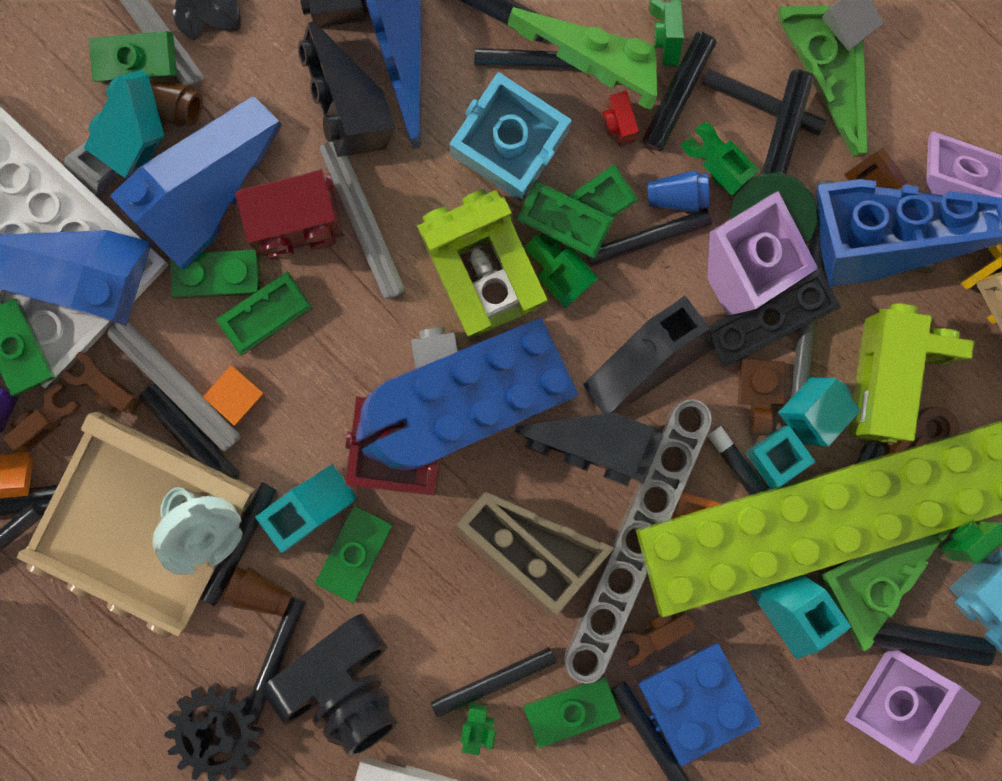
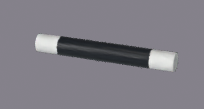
(736, 461)

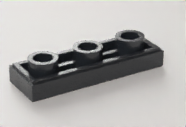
(797, 307)

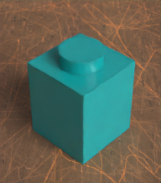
(820, 411)
(779, 457)

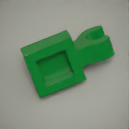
(669, 32)
(724, 161)
(563, 271)
(478, 730)

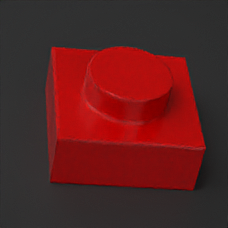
(620, 119)

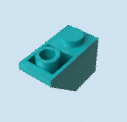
(128, 126)
(306, 508)
(802, 614)

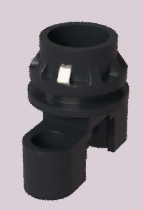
(352, 708)

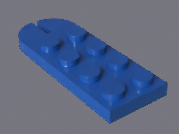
(465, 397)

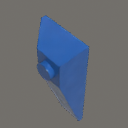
(400, 40)
(191, 185)
(888, 231)
(75, 270)

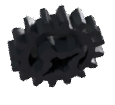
(196, 727)

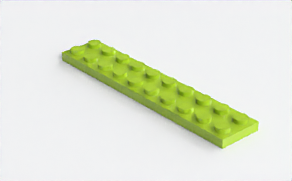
(823, 520)

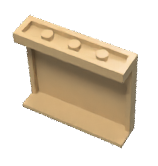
(105, 521)

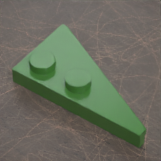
(595, 52)
(836, 71)
(872, 585)

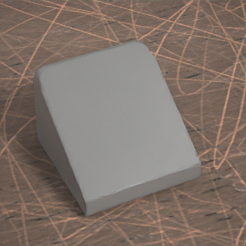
(852, 20)
(90, 170)

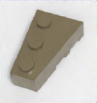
(532, 553)

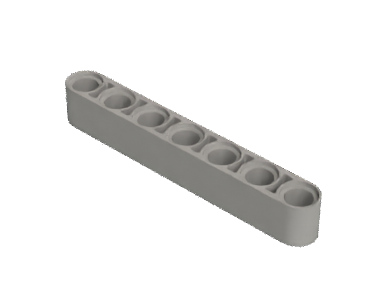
(636, 516)

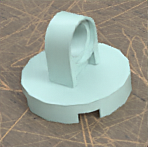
(195, 531)

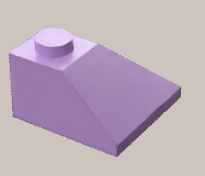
(962, 167)
(757, 256)
(911, 708)

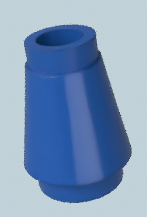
(680, 192)

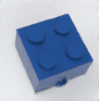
(698, 703)

